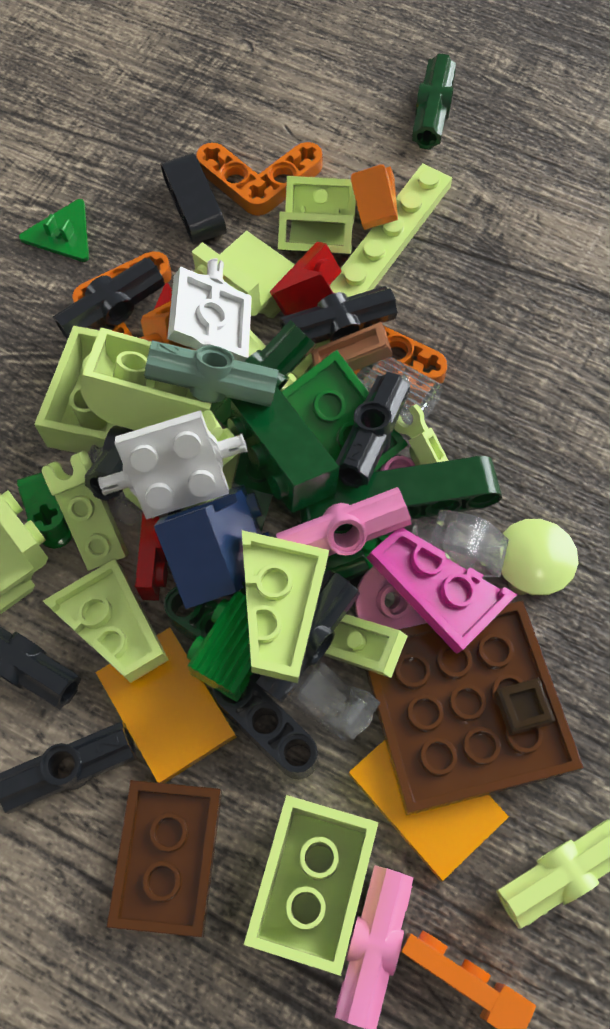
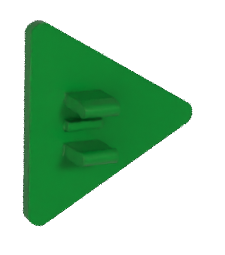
(62, 232)

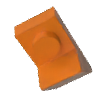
(375, 195)

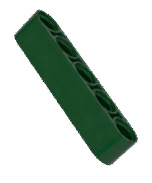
(425, 488)

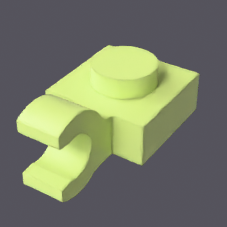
(424, 443)

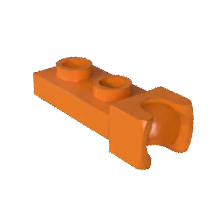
(501, 1005)

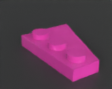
(442, 592)

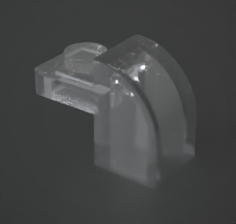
(465, 541)
(332, 703)

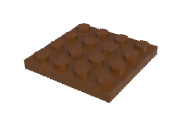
(446, 721)

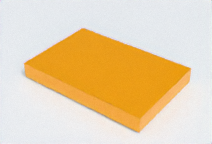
(168, 712)
(439, 835)

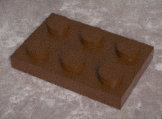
(165, 859)

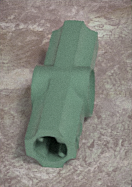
(211, 373)

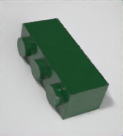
(285, 451)

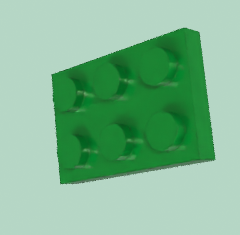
(327, 404)

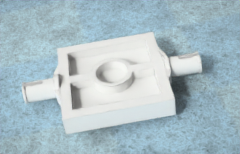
(209, 311)
(172, 464)

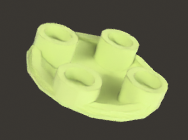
(538, 558)

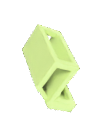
(319, 213)
(249, 268)
(18, 553)

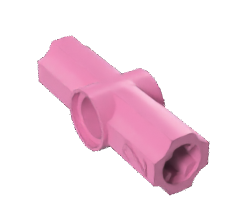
(369, 520)
(374, 948)

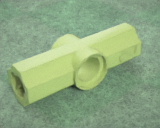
(558, 877)

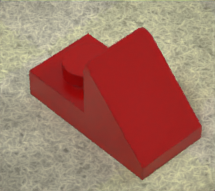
(307, 280)
(151, 562)

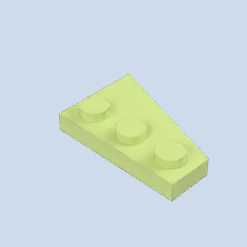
(281, 601)
(110, 620)

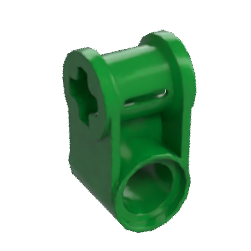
(44, 511)

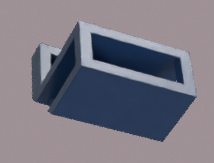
(207, 546)

